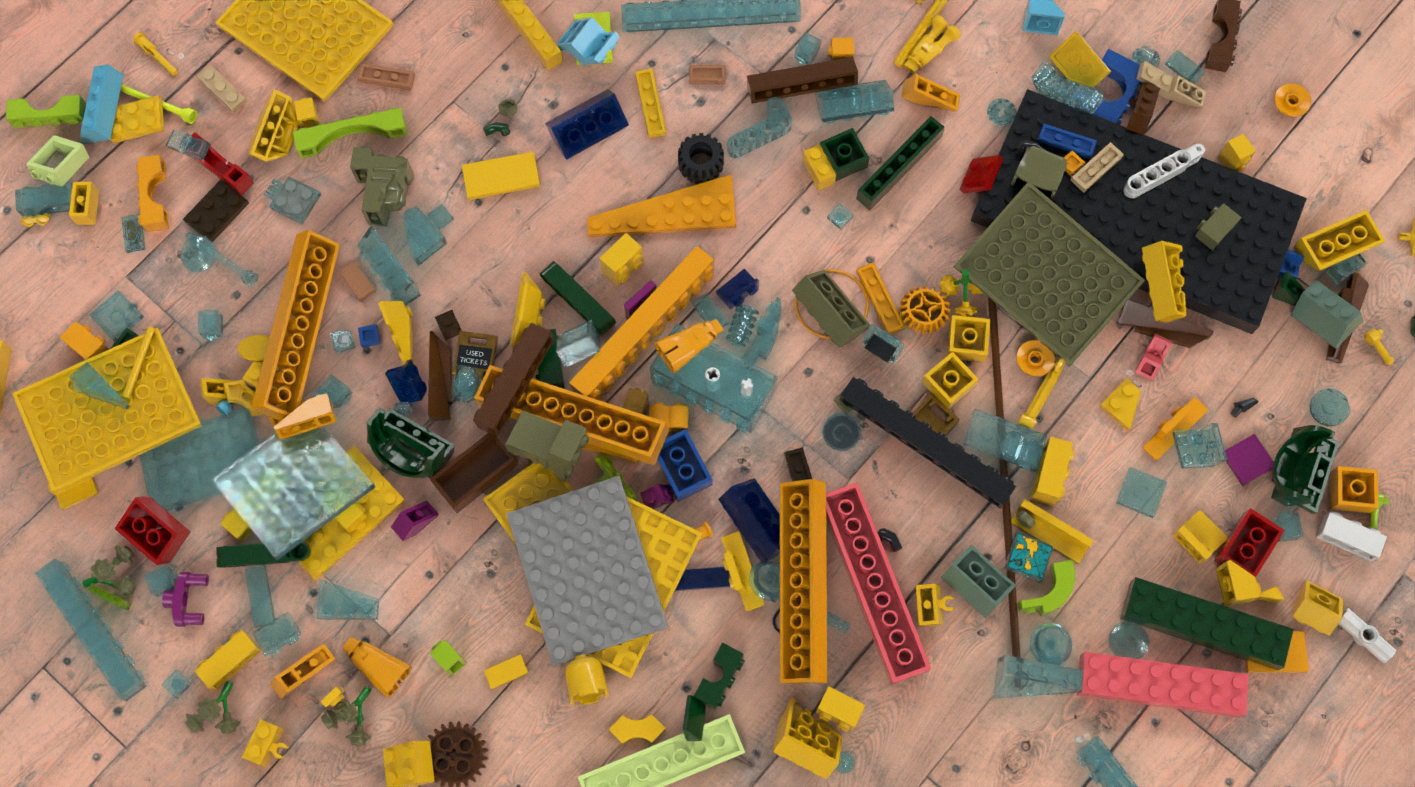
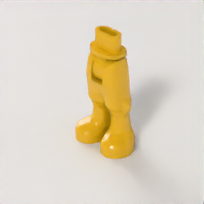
(928, 49)

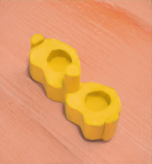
(39, 219)

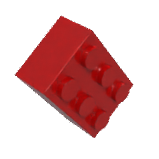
(152, 530)
(1250, 542)

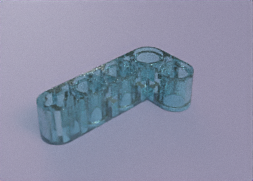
(1065, 90)
(740, 145)

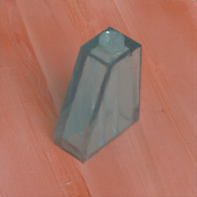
(422, 235)

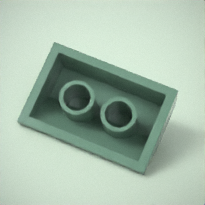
(1326, 314)
(978, 581)

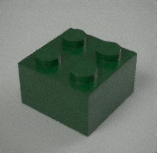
(845, 153)

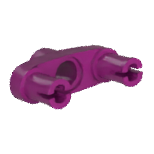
(178, 599)

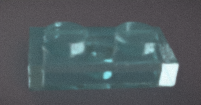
(709, 309)

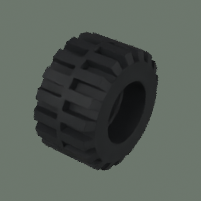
(697, 145)

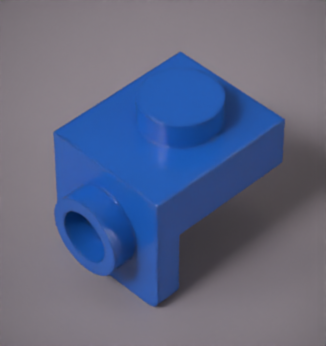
(1291, 263)

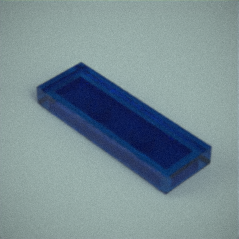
(704, 579)

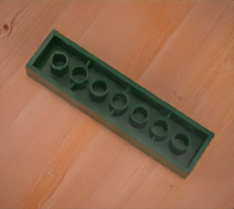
(1207, 623)

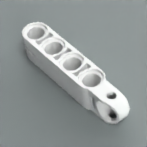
(1189, 156)

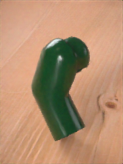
(497, 127)

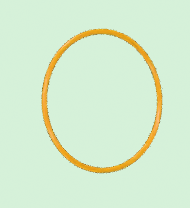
(847, 274)

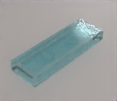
(259, 595)

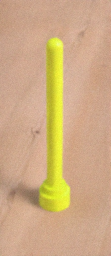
(188, 115)

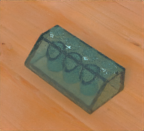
(855, 101)
(387, 267)

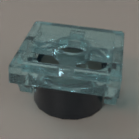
(883, 344)

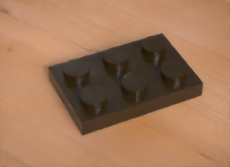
(216, 211)

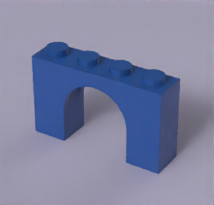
(1124, 73)

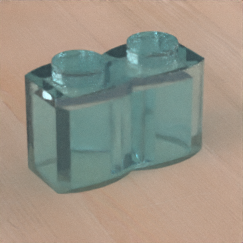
(1020, 451)

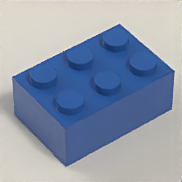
(683, 466)

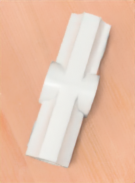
(1376, 644)

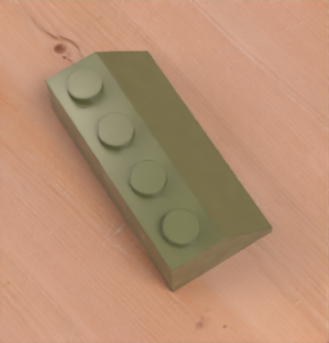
(830, 308)

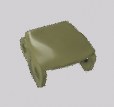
(1041, 169)

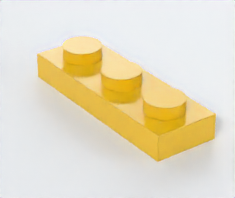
(333, 697)

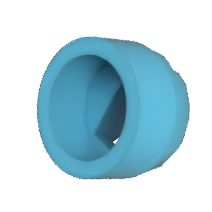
(224, 407)

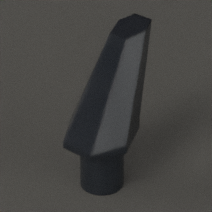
(1243, 406)

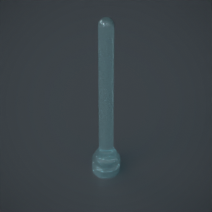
(248, 276)

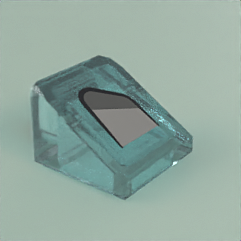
(342, 340)

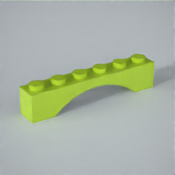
(314, 139)

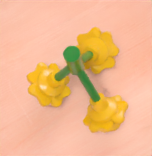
(950, 287)

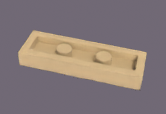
(222, 88)
(1097, 167)

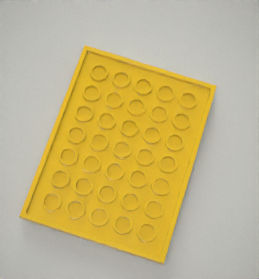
(308, 39)
(87, 436)

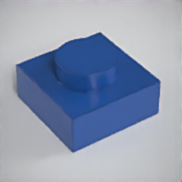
(369, 335)

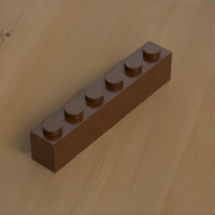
(802, 80)
(513, 379)

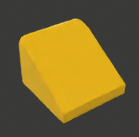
(1271, 595)

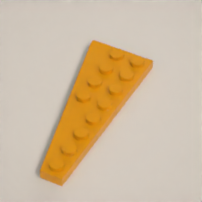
(688, 209)

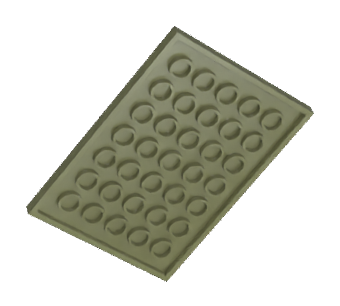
(1049, 273)

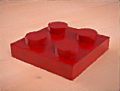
(981, 174)

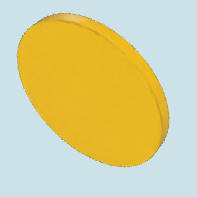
(253, 347)

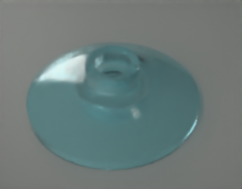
(204, 257)
(1119, 644)

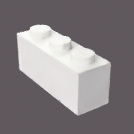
(1351, 536)

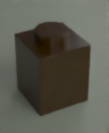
(448, 324)

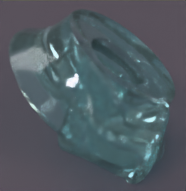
(765, 580)
(1051, 644)

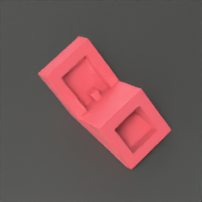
(1153, 357)

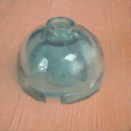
(465, 384)

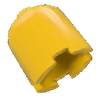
(585, 680)

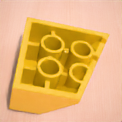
(807, 741)

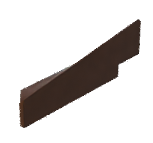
(1354, 295)
(1178, 331)
(439, 379)

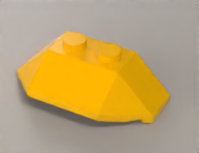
(274, 128)
(528, 308)

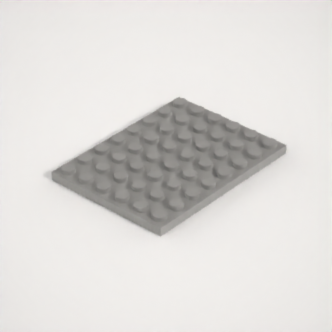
(587, 570)

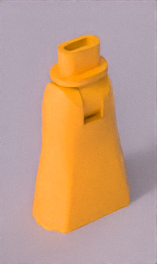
(683, 346)
(377, 665)

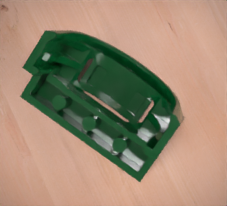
(393, 426)

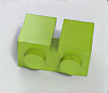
(447, 657)

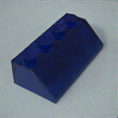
(587, 124)
(754, 517)

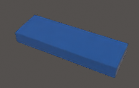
(1067, 141)

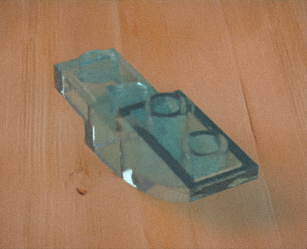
(768, 330)

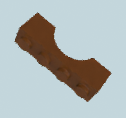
(1226, 16)

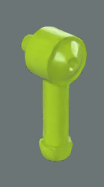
(1374, 515)

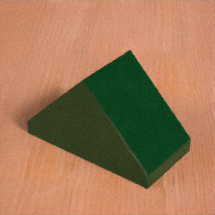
(1288, 289)

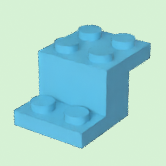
(588, 41)

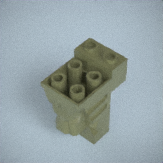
(385, 183)
(548, 443)

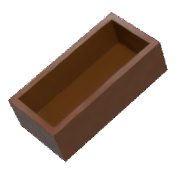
(474, 472)

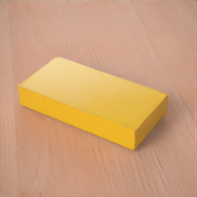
(506, 672)

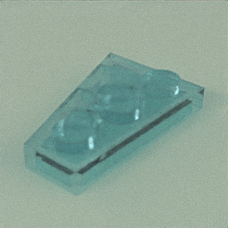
(344, 604)

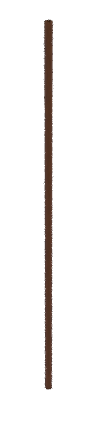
(1004, 472)

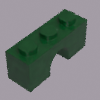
(713, 692)

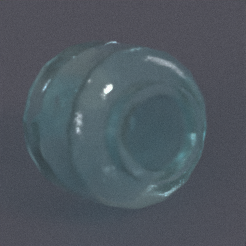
(1146, 54)

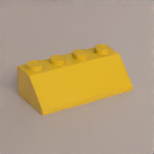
(1339, 241)

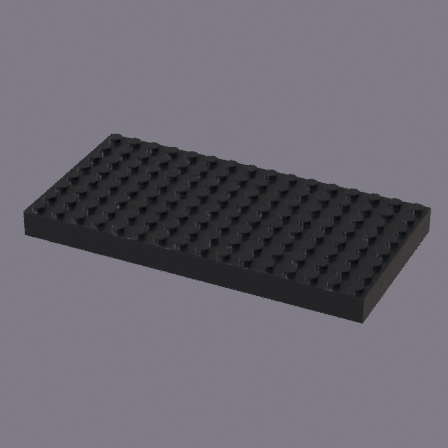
(1221, 283)

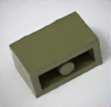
(1217, 226)

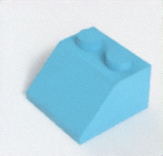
(1043, 17)

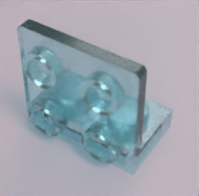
(1200, 447)

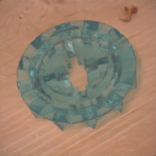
(996, 106)

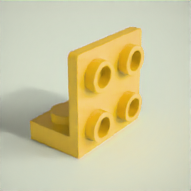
(1199, 537)

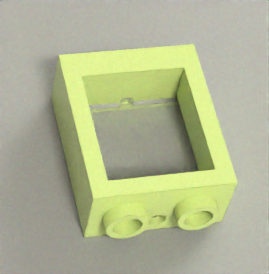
(57, 160)

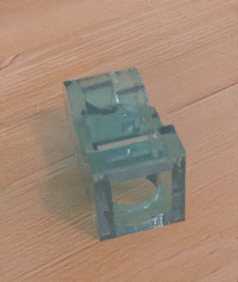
(1346, 268)

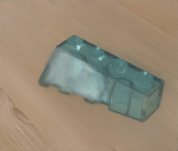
(1033, 678)

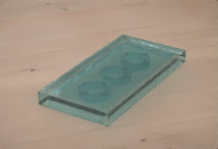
(987, 432)

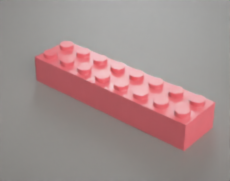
(1164, 684)

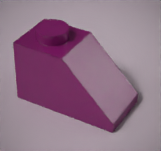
(414, 520)

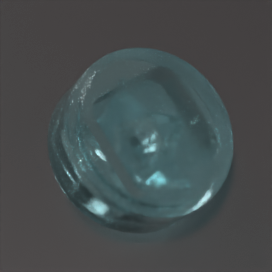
(403, 408)
(846, 763)

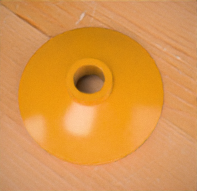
(1297, 95)
(1036, 350)

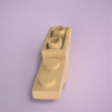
(1172, 88)

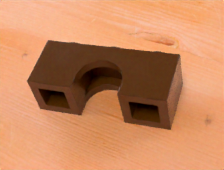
(1143, 108)

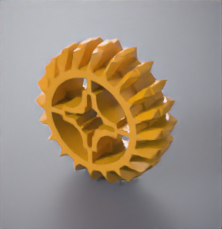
(937, 305)

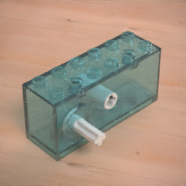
(719, 384)

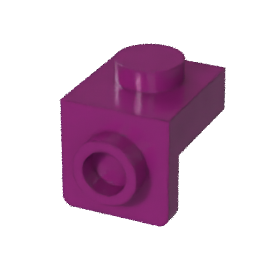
(657, 496)

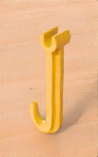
(1029, 418)

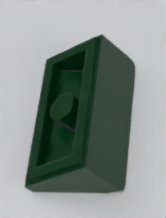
(694, 719)

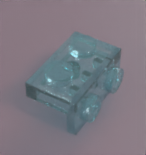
(277, 634)

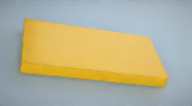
(500, 175)

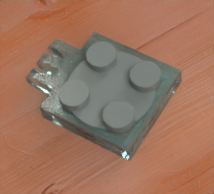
(292, 199)

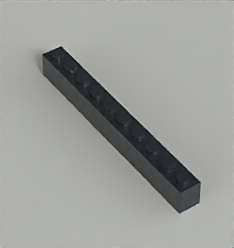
(927, 442)

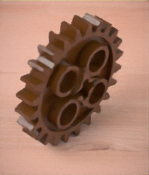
(457, 736)

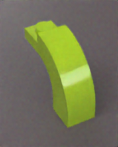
(1062, 586)

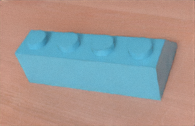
(101, 104)

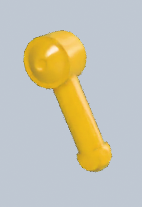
(1373, 338)

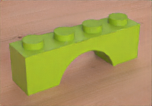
(68, 110)

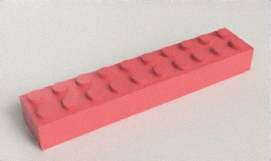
(875, 585)

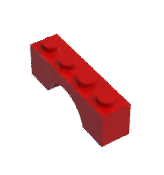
(224, 170)

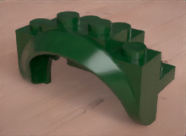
(1303, 475)

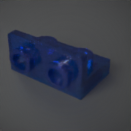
(738, 289)
(407, 382)

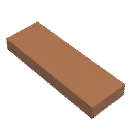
(386, 76)

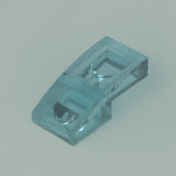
(188, 145)

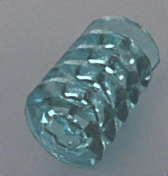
(740, 325)

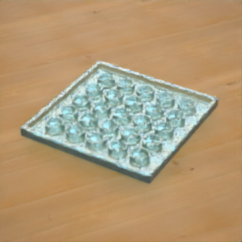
(292, 487)

